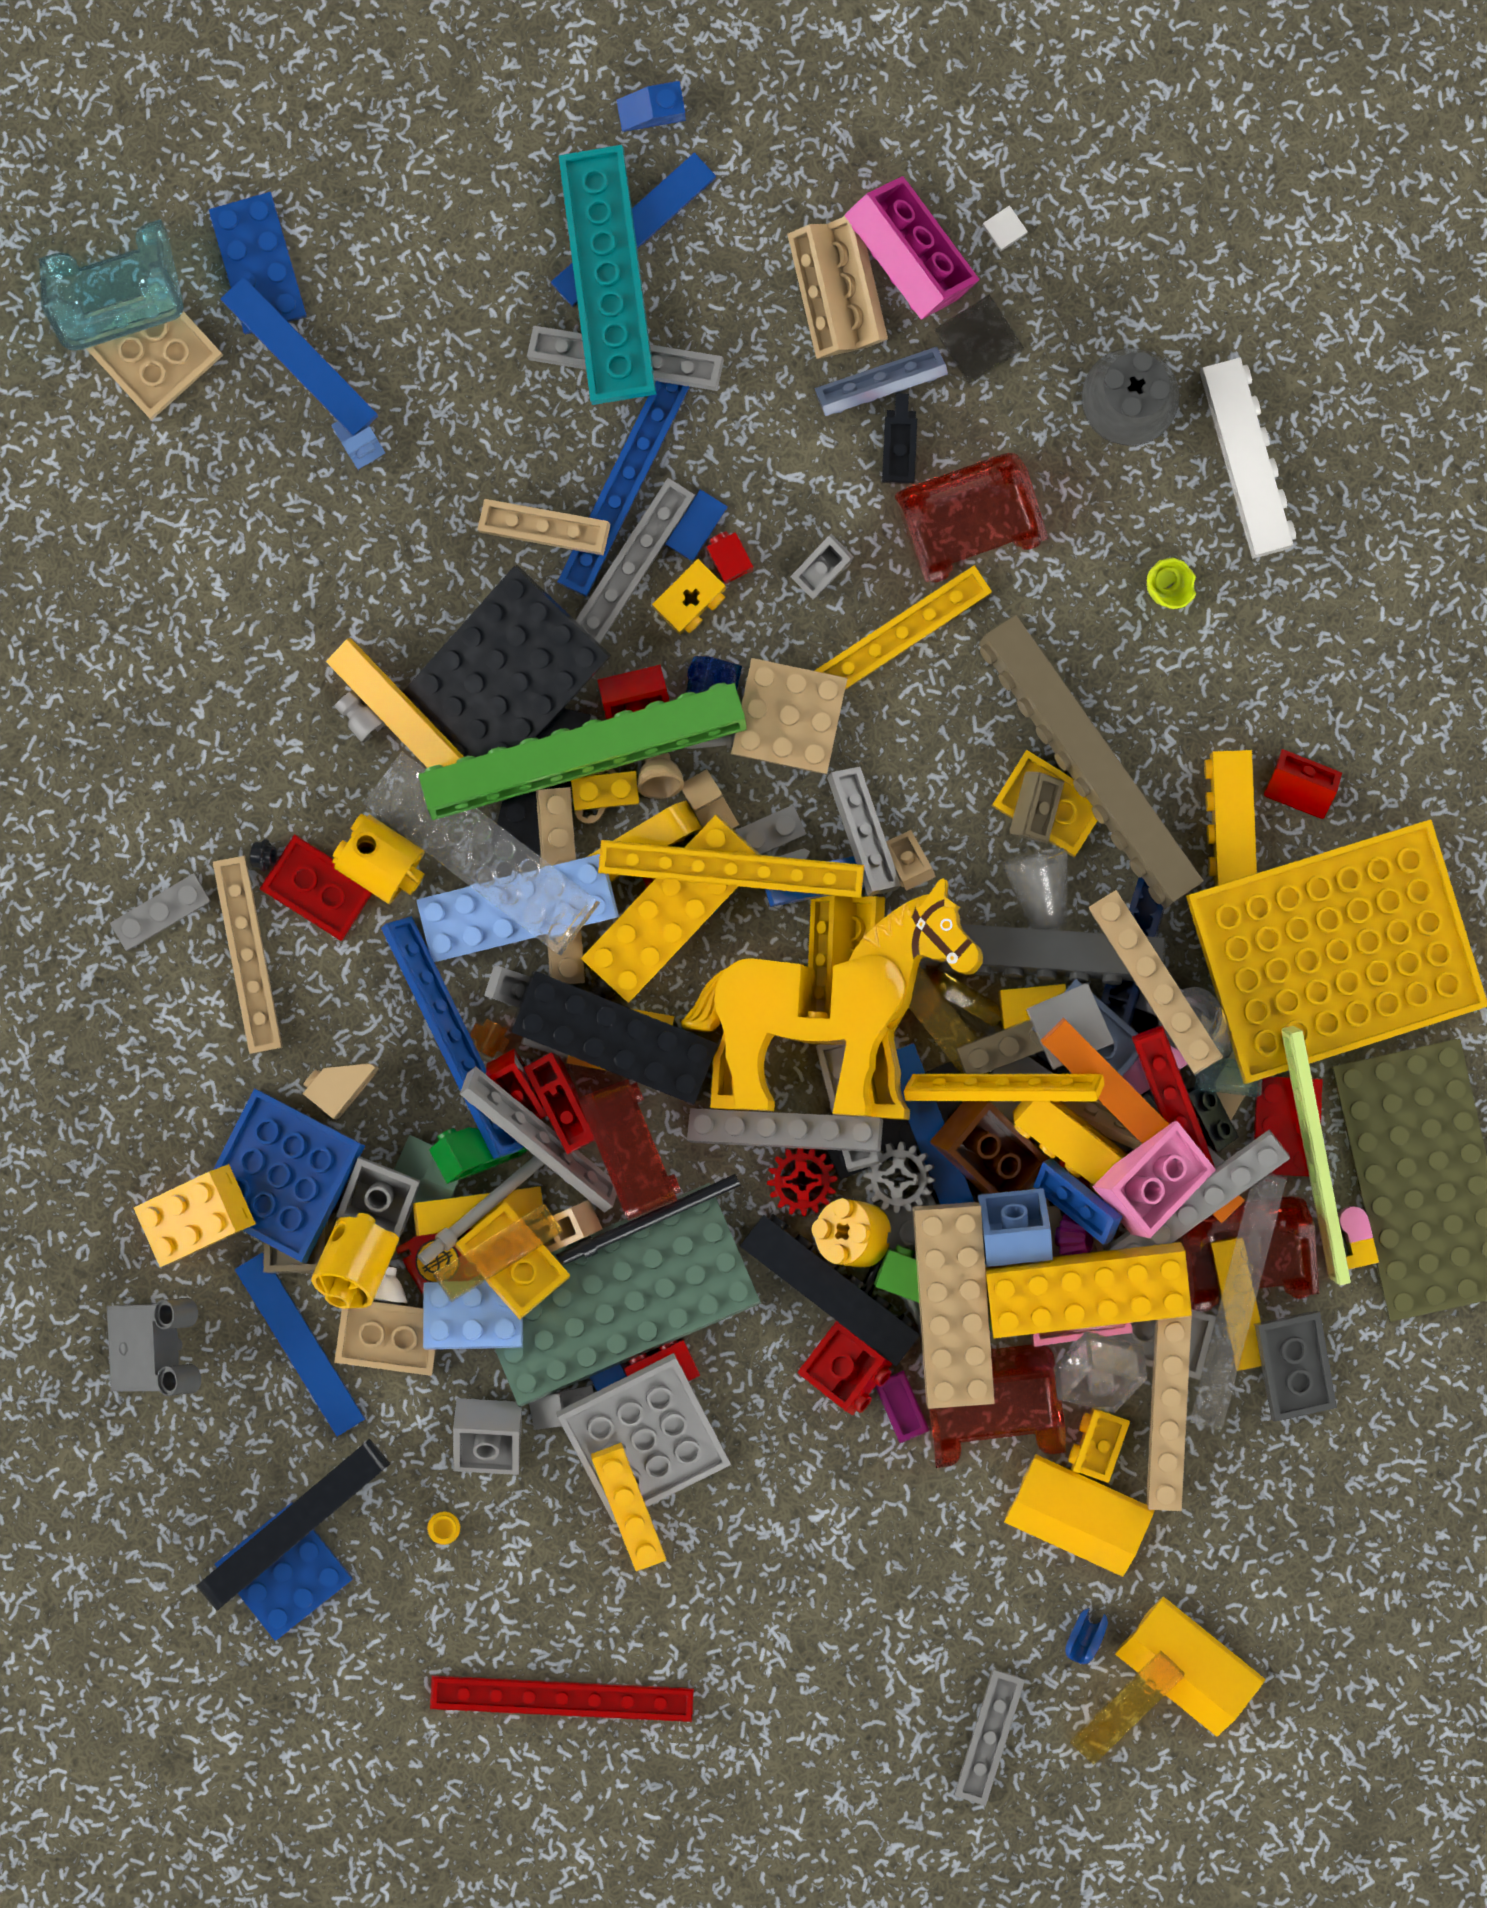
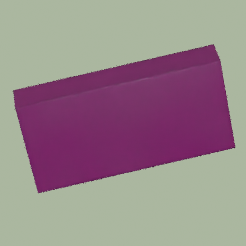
(902, 1407)

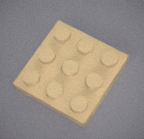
(157, 362)
(790, 716)

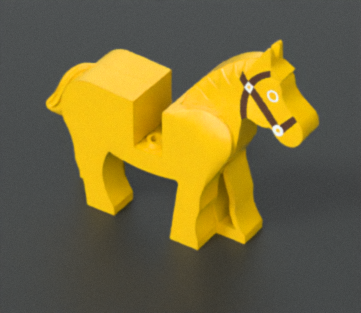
(867, 1003)

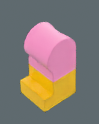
(1358, 1236)

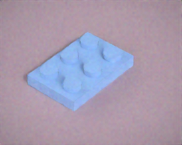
(470, 1322)

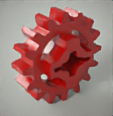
(802, 1195)

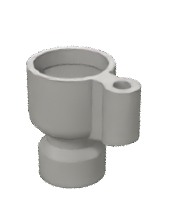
(361, 718)

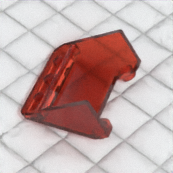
(1023, 1406)

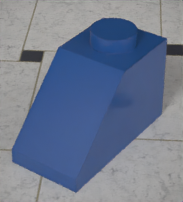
(652, 107)

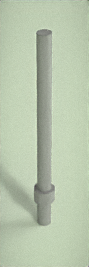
(448, 1237)

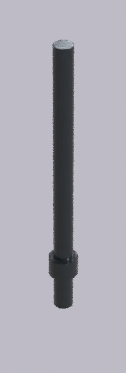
(589, 1246)

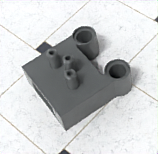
(147, 1345)

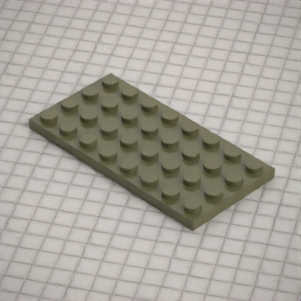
(1419, 1175)

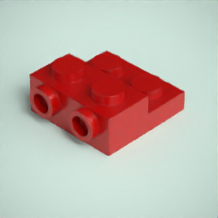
(845, 1369)

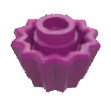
(1072, 1238)

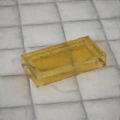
(969, 999)

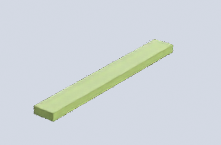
(1315, 1155)

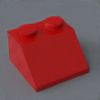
(632, 690)

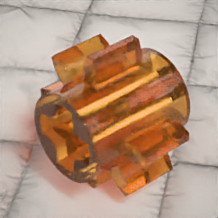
(489, 1038)

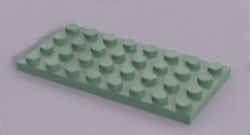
(630, 1301)

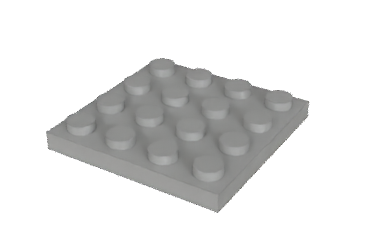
(658, 1426)

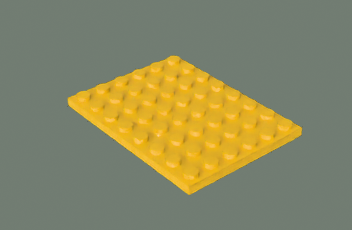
(1338, 948)

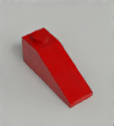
(560, 1101)

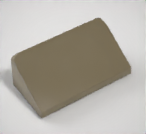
(1036, 807)

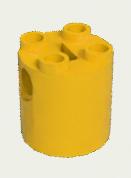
(386, 869)
(354, 1262)

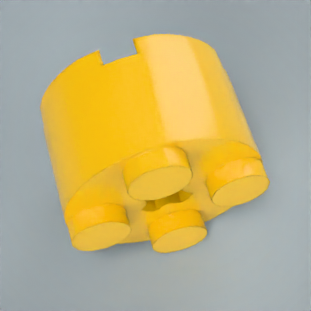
(852, 1233)

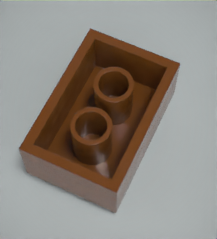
(988, 1149)

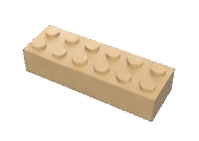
(953, 1305)

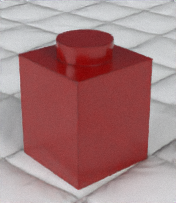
(729, 557)

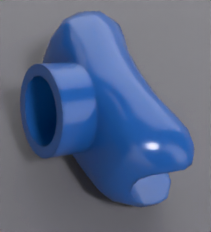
(1085, 1638)

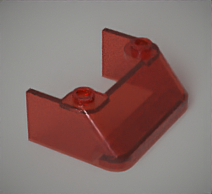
(628, 1149)

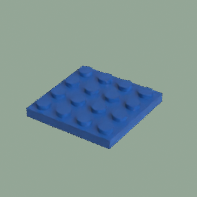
(288, 1172)

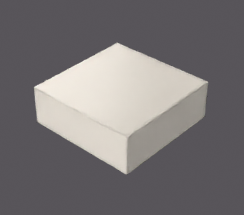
(1005, 228)

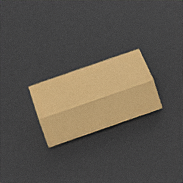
(837, 288)

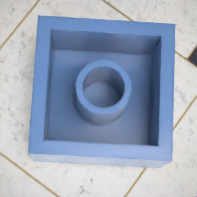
(1015, 1227)

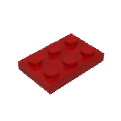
(1277, 1112)

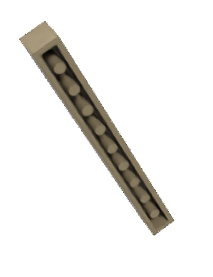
(1089, 762)

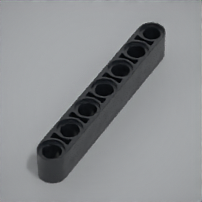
(293, 1524)

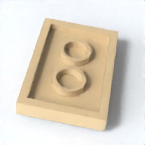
(384, 1338)

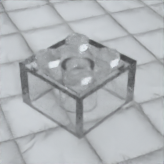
(1100, 1372)

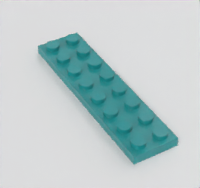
(607, 275)

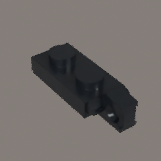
(899, 443)

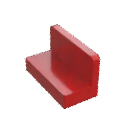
(1303, 784)

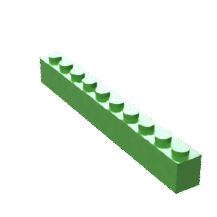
(582, 751)

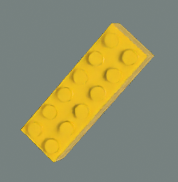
(662, 919)
(1088, 1290)

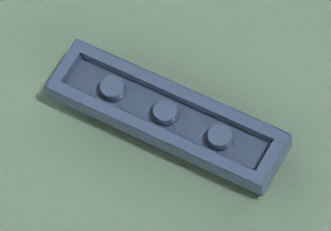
(881, 381)

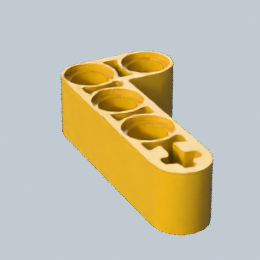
(662, 829)

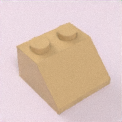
(338, 1087)

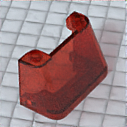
(970, 514)
(1289, 1261)

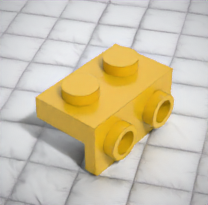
(1099, 1444)

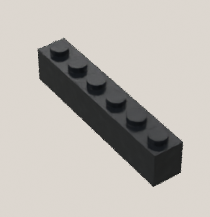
(830, 1290)

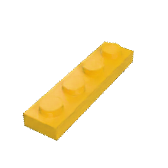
(628, 1507)

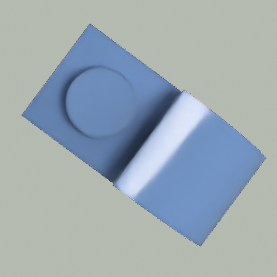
(362, 447)

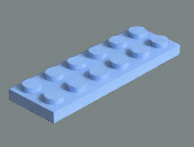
(468, 922)

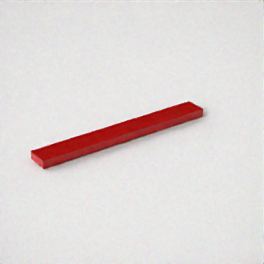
(561, 1698)

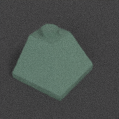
(419, 1164)

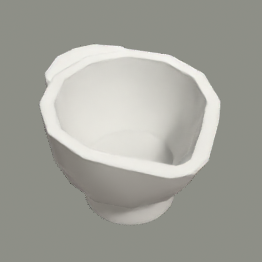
(391, 1288)

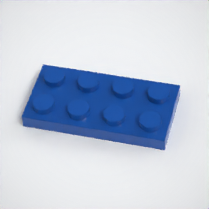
(257, 250)

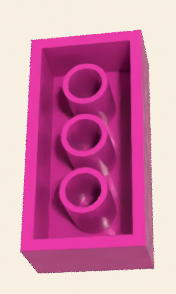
(911, 247)

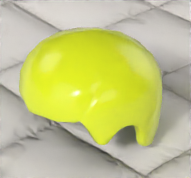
(1163, 575)

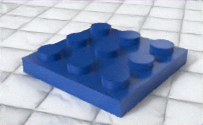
(293, 1583)

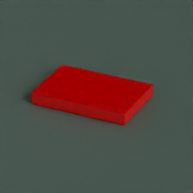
(314, 889)

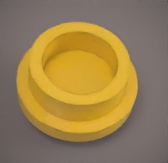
(443, 1528)

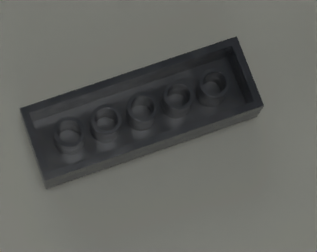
(613, 1037)

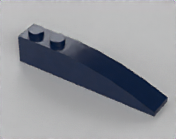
(1148, 914)

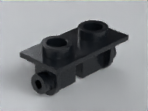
(1214, 1120)

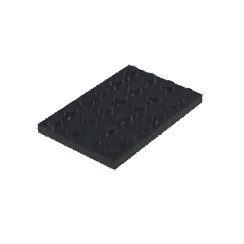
(506, 669)

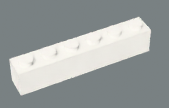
(1247, 458)

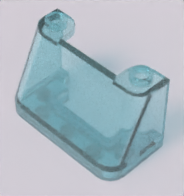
(114, 294)

